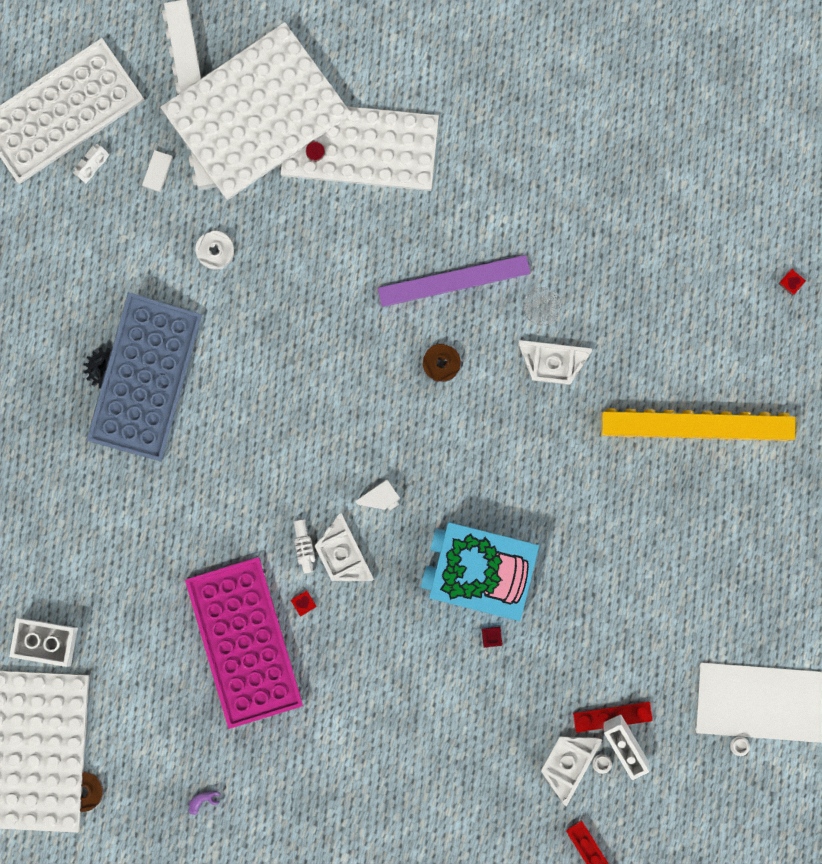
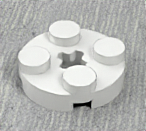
(220, 259)

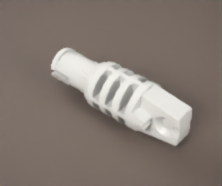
(304, 547)

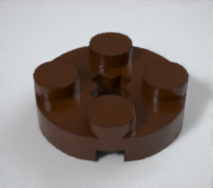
(444, 352)
(95, 790)

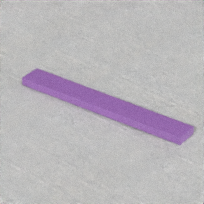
(454, 281)

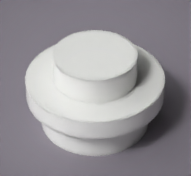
(739, 746)
(602, 763)

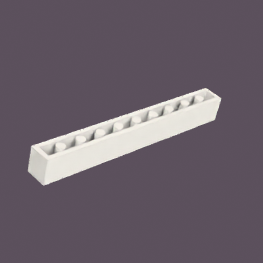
(185, 67)

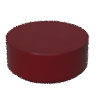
(315, 151)

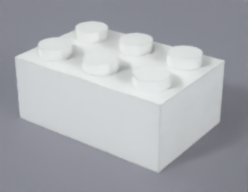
(43, 642)

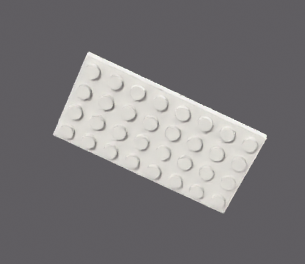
(64, 110)
(373, 150)

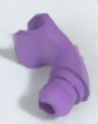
(195, 802)

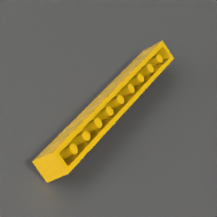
(698, 425)

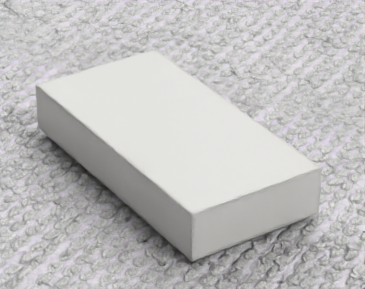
(157, 171)

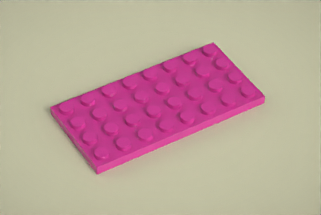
(244, 643)

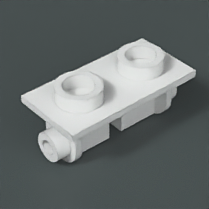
(96, 157)

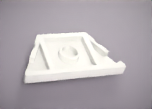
(553, 362)
(341, 554)
(568, 764)

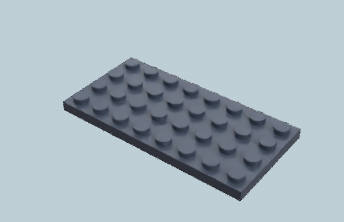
(144, 377)

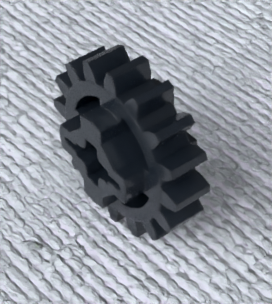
(97, 366)

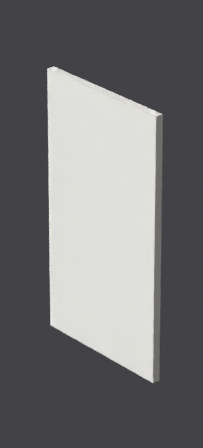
(760, 702)

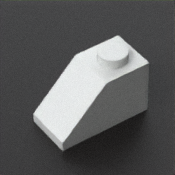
(380, 497)

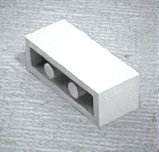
(626, 747)

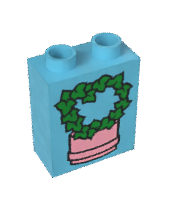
(480, 571)

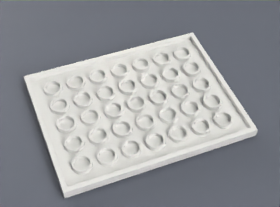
(255, 111)
(42, 750)

